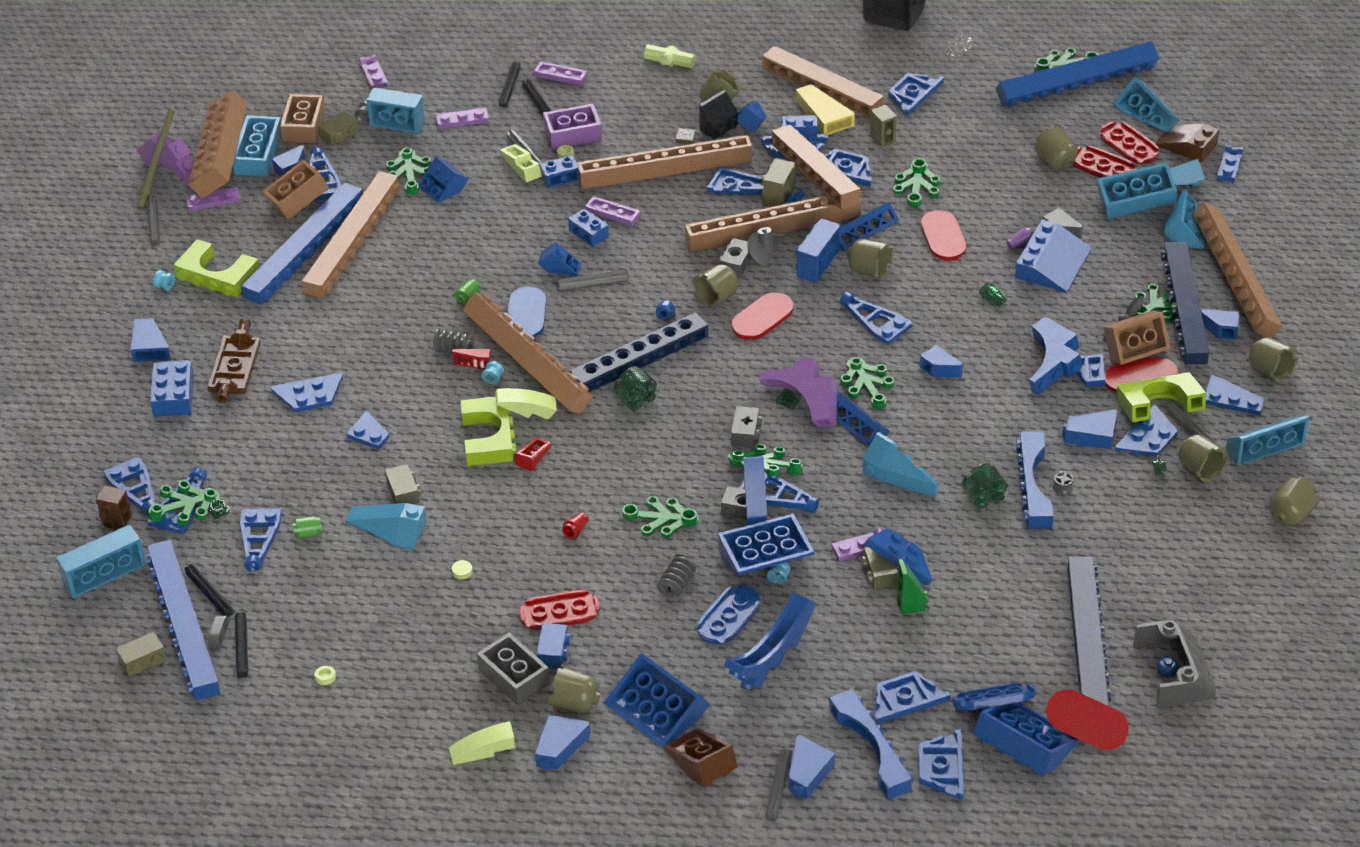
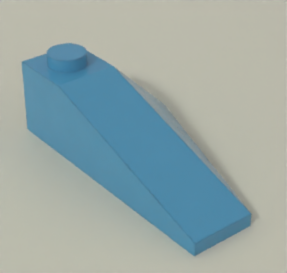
(1145, 106)
(1188, 174)
(1182, 224)
(889, 465)
(395, 523)

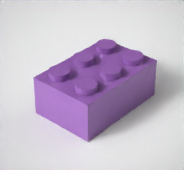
(572, 126)

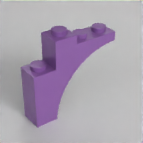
(173, 156)
(805, 380)

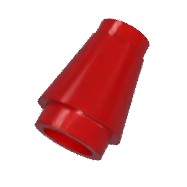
(574, 525)

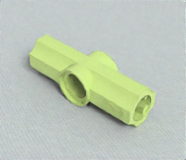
(669, 56)

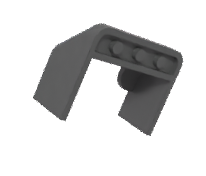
(1194, 678)

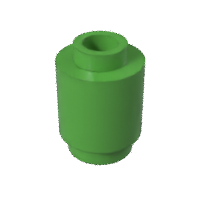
(465, 292)
(307, 526)

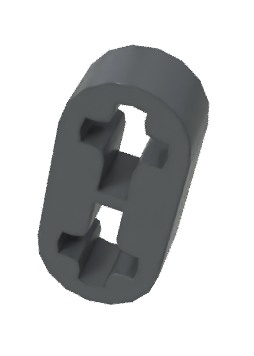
(217, 632)

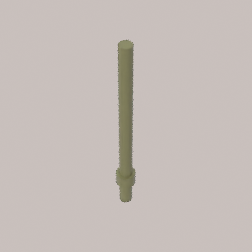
(146, 190)

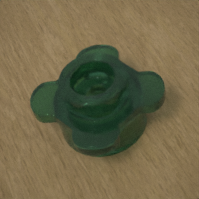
(1159, 466)
(218, 508)

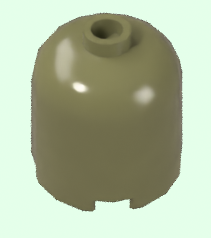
(717, 82)
(1056, 148)
(870, 257)
(715, 285)
(1273, 358)
(1202, 457)
(1293, 501)
(574, 690)

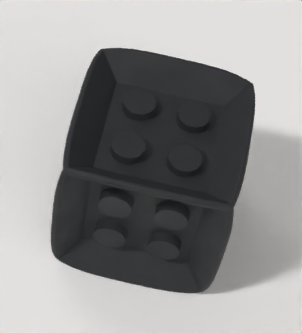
(893, 13)

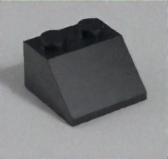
(718, 115)

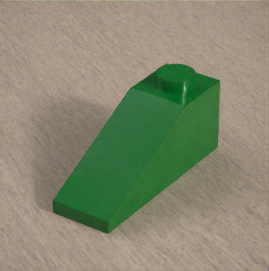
(909, 590)

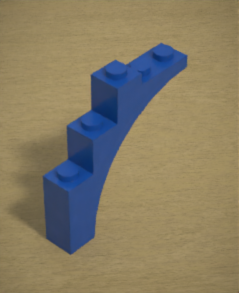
(769, 652)

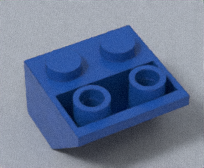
(442, 180)

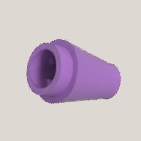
(1020, 239)

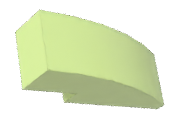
(521, 162)
(526, 402)
(483, 743)

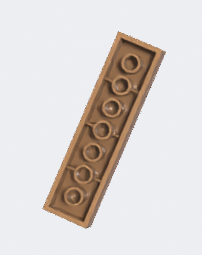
(218, 143)

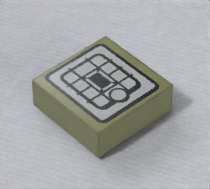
(685, 136)

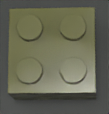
(778, 182)

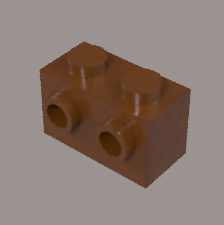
(113, 507)

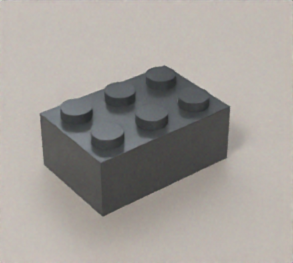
(513, 668)

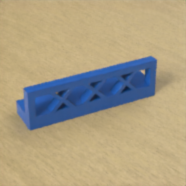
(866, 218)
(863, 417)

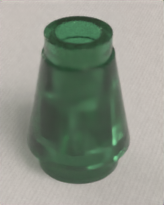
(992, 294)

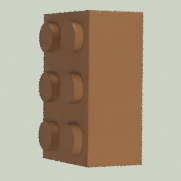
(302, 118)
(295, 189)
(1136, 337)

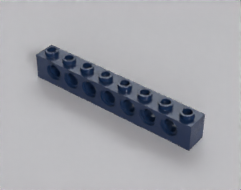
(642, 351)

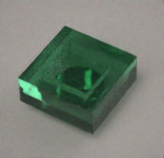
(788, 399)

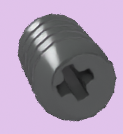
(449, 342)
(676, 576)

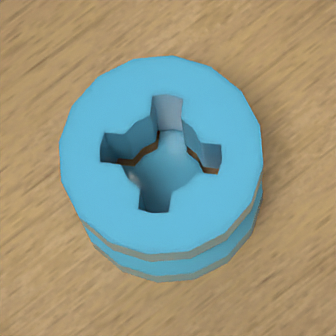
(164, 280)
(492, 373)
(779, 573)

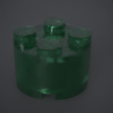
(635, 388)
(984, 486)

